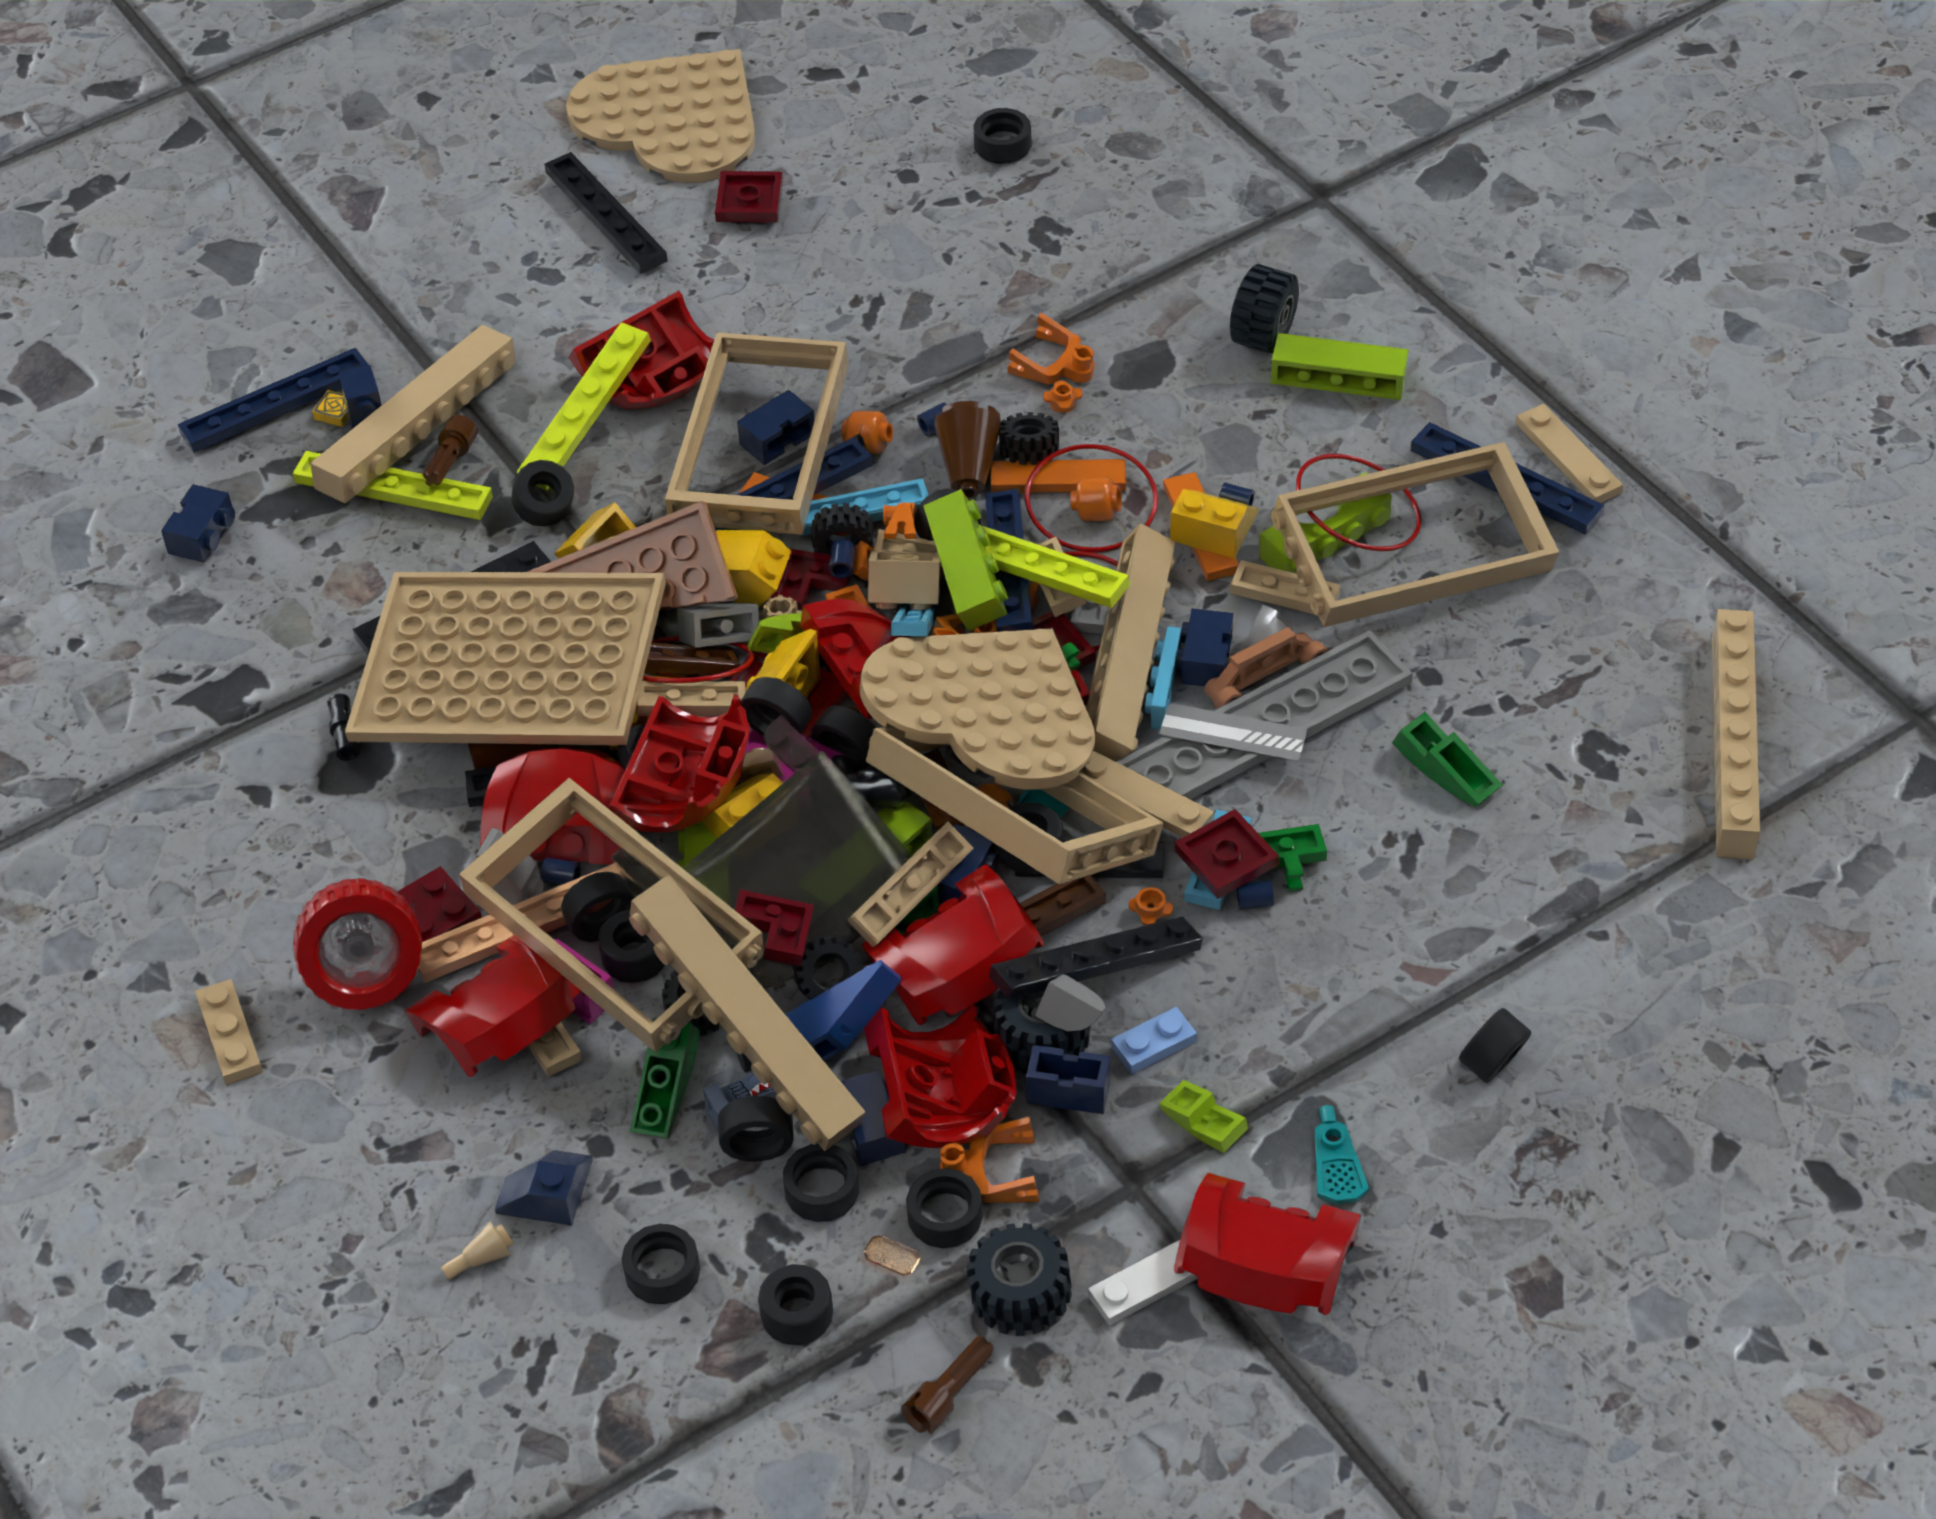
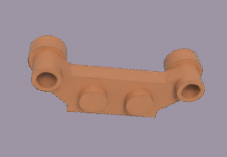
(1260, 661)

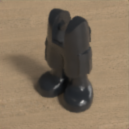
(872, 784)

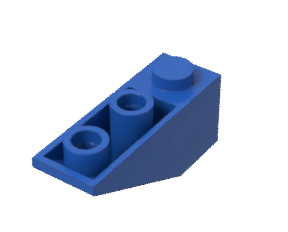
(840, 1013)

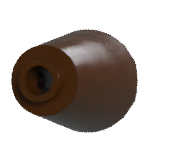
(967, 444)

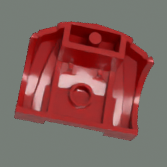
(668, 365)
(847, 638)
(681, 767)
(531, 777)
(950, 954)
(499, 1008)
(942, 1081)
(1263, 1251)

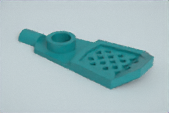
(1337, 1155)

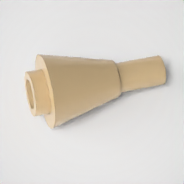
(486, 1247)

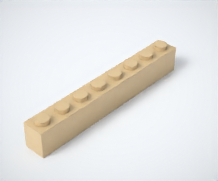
(412, 414)
(1129, 642)
(1735, 735)
(746, 1013)

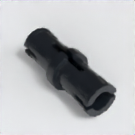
(339, 712)

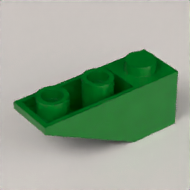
(664, 1083)

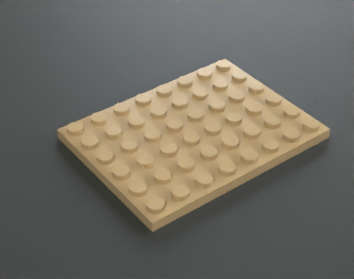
(507, 658)

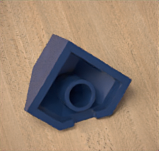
(546, 1188)

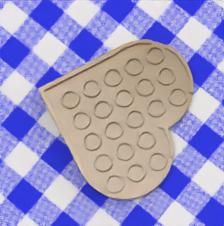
(675, 112)
(991, 696)

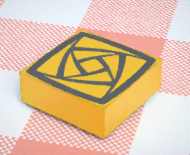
(331, 409)

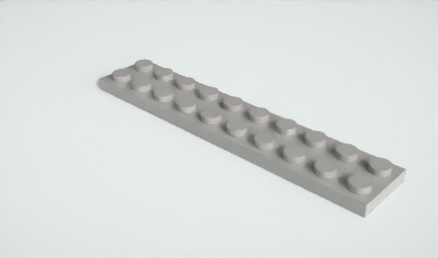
(1304, 698)

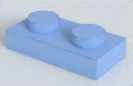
(1154, 1040)

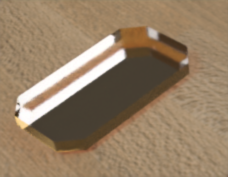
(891, 1255)

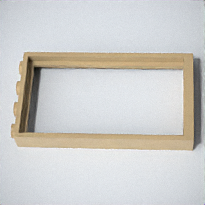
(1510, 485)
(749, 511)
(537, 828)
(1128, 833)

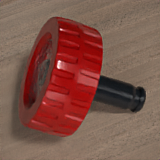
(357, 944)

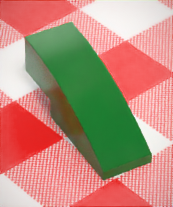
(1446, 760)

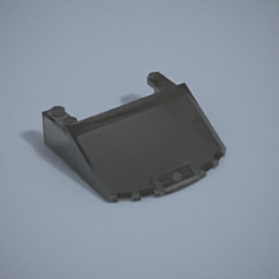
(802, 844)

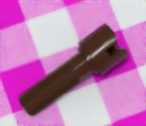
(454, 442)
(934, 1400)

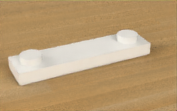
(1139, 1285)

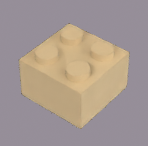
(904, 579)

